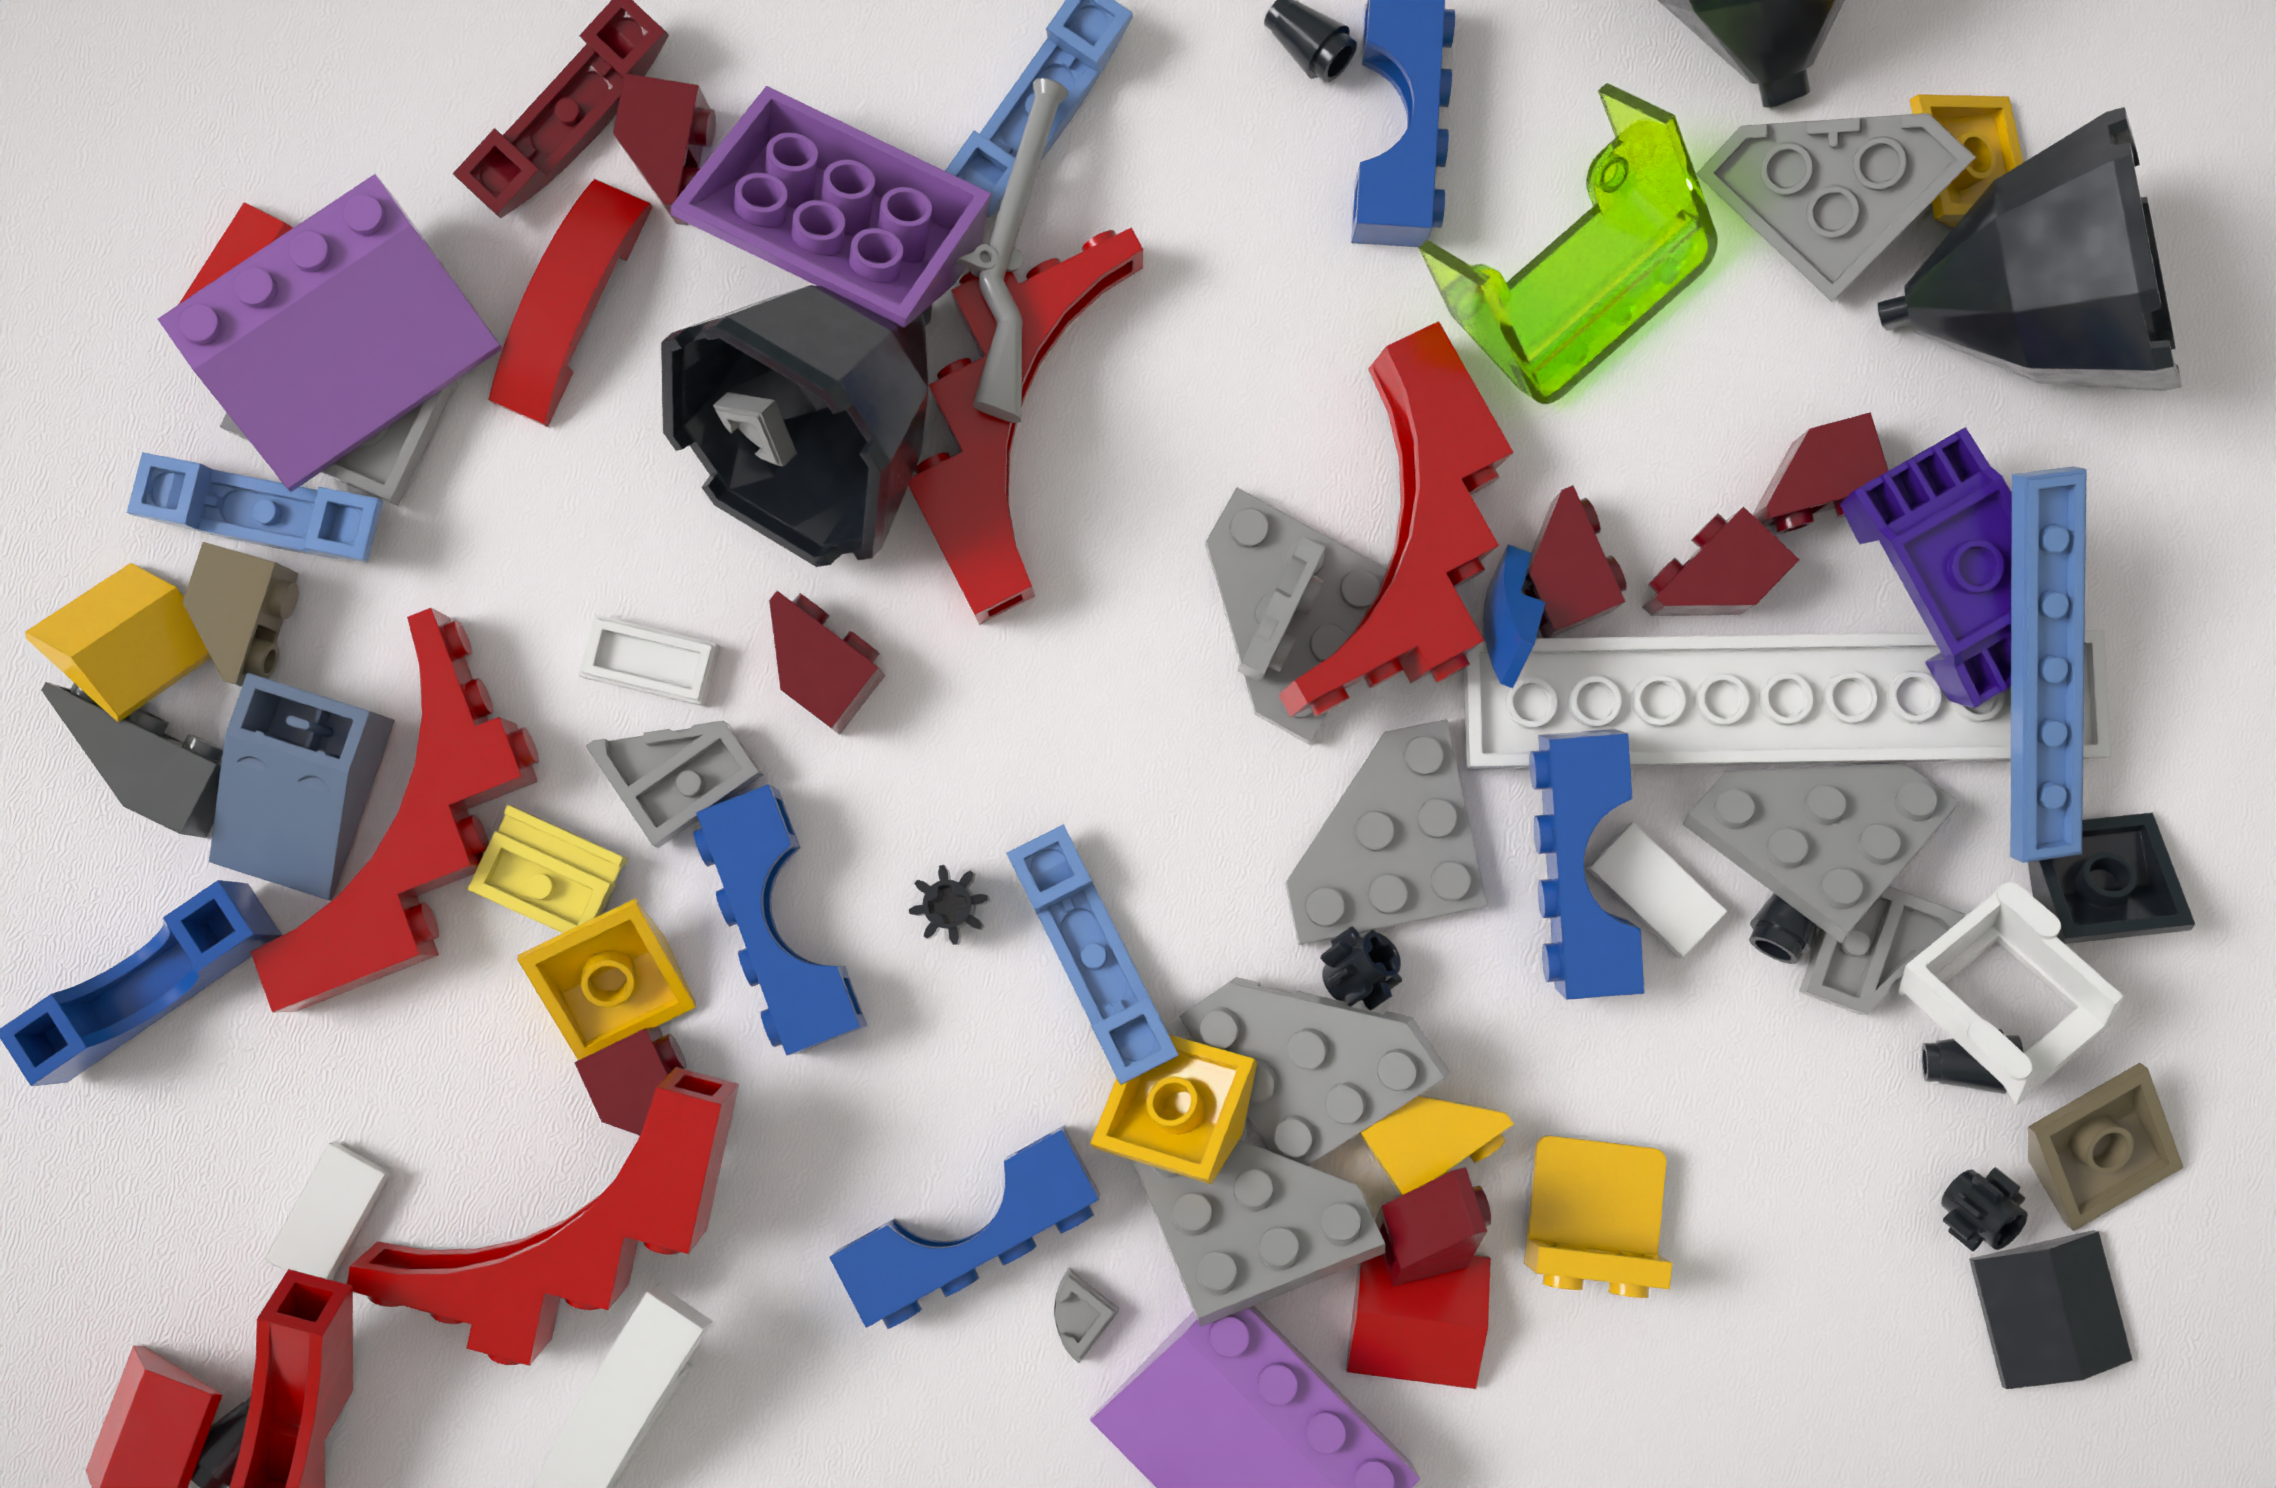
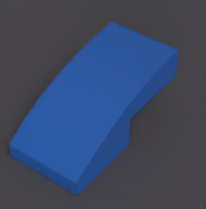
(1510, 617)

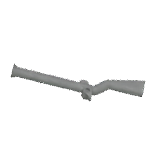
(1002, 375)

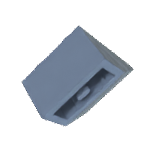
(294, 785)

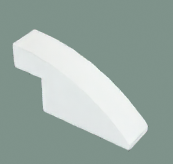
(625, 1394)

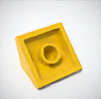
(1988, 131)
(122, 640)
(608, 979)
(1181, 1112)

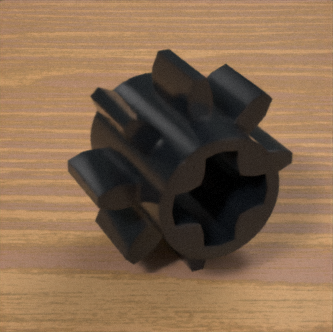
(934, 893)
(1361, 968)
(1984, 1209)

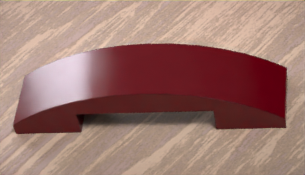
(567, 114)

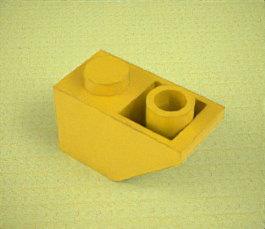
(1431, 1137)

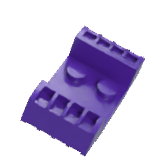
(1951, 544)

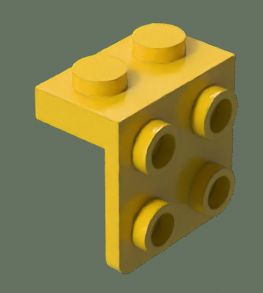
(1597, 1215)

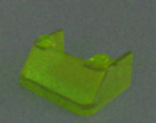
(1601, 274)

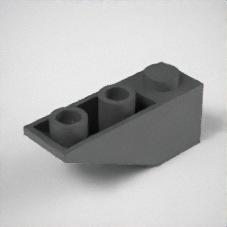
(143, 765)

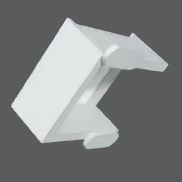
(2030, 935)

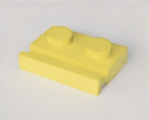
(546, 872)

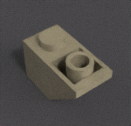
(240, 609)

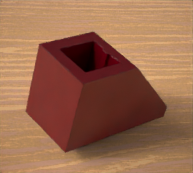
(664, 132)
(1821, 473)
(1571, 568)
(1728, 572)
(817, 666)
(625, 1076)
(1433, 1227)

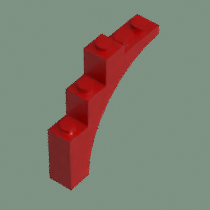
(1445, 455)
(969, 493)
(432, 842)
(516, 1286)
(297, 1383)

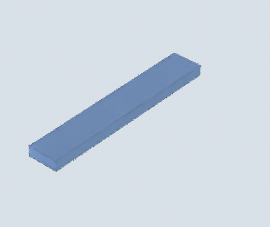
(2047, 662)

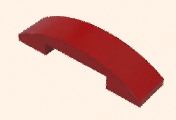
(563, 298)

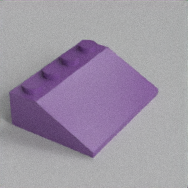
(836, 207)
(330, 333)
(1244, 1412)

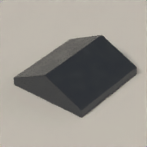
(2116, 885)
(2051, 1311)

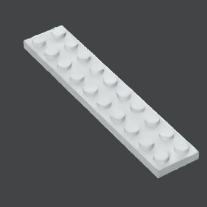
(1751, 701)

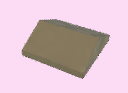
(2103, 1147)

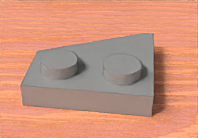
(1295, 592)
(675, 774)
(1875, 952)

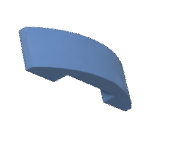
(1074, 55)
(254, 509)
(1092, 954)

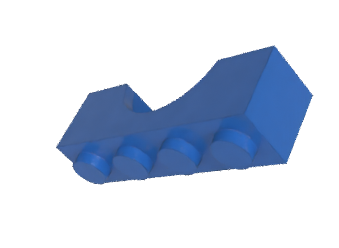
(1397, 189)
(1580, 783)
(749, 845)
(97, 1016)
(896, 1267)

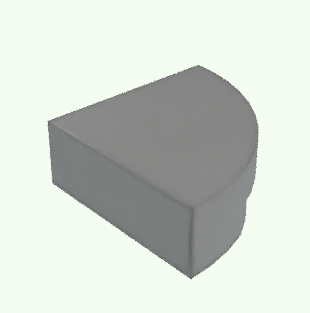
(759, 422)
(1080, 1314)

